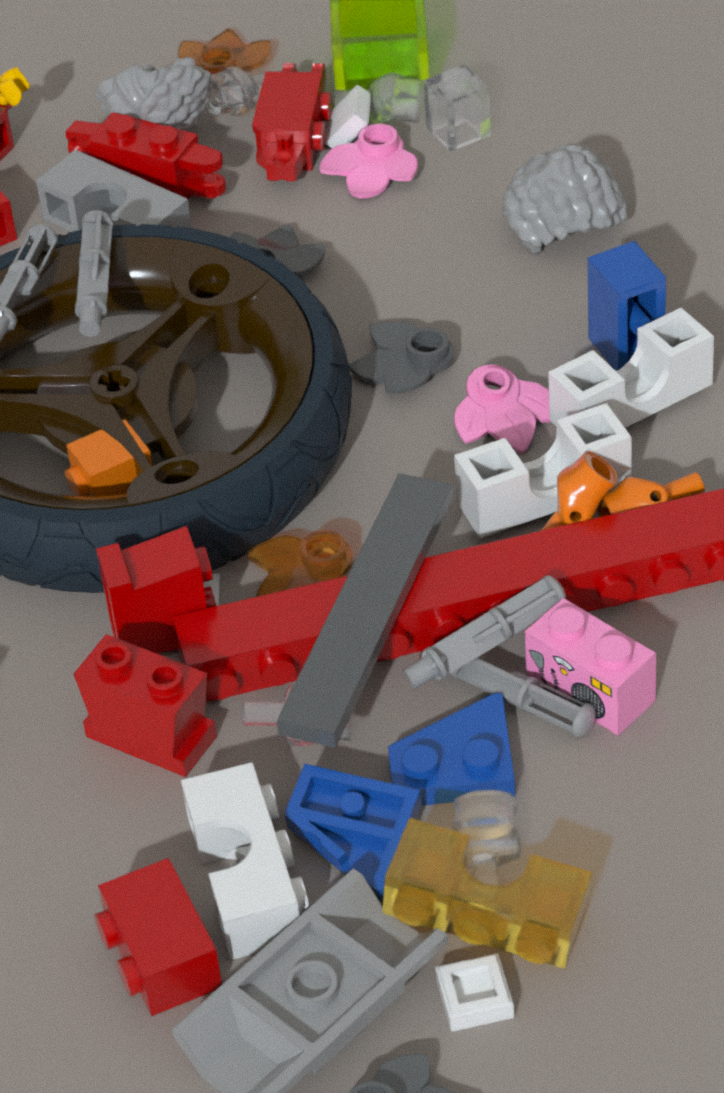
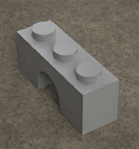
(89, 184)

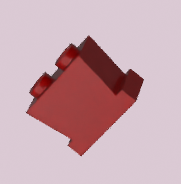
(153, 584)
(145, 705)

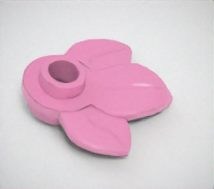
(371, 161)
(501, 412)

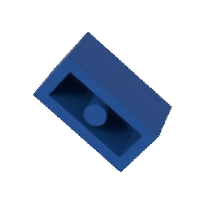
(622, 296)

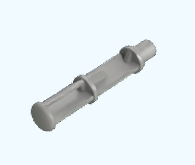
(93, 272)
(23, 274)
(484, 632)
(530, 695)

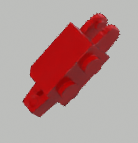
(291, 120)
(152, 152)

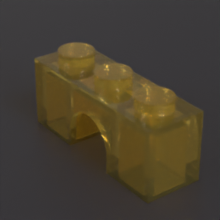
(528, 917)

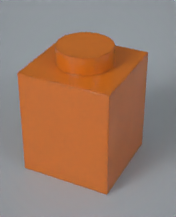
(102, 464)

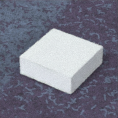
(348, 117)
(474, 992)

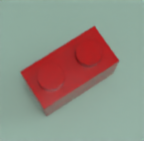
(159, 937)

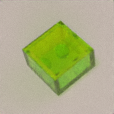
(377, 39)

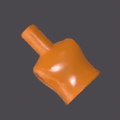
(581, 489)
(639, 492)

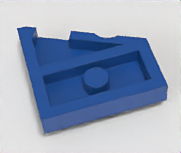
(457, 754)
(351, 820)

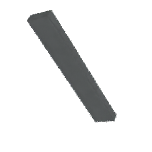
(365, 611)

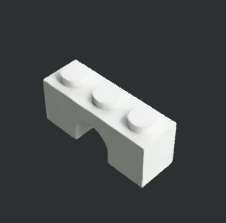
(667, 366)
(503, 492)
(234, 820)

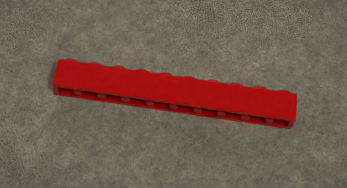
(595, 560)

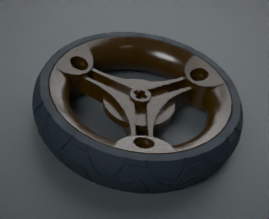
(208, 300)

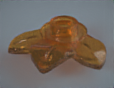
(225, 51)
(301, 561)

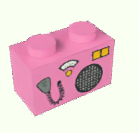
(592, 664)

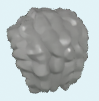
(161, 95)
(562, 195)

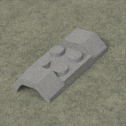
(305, 993)

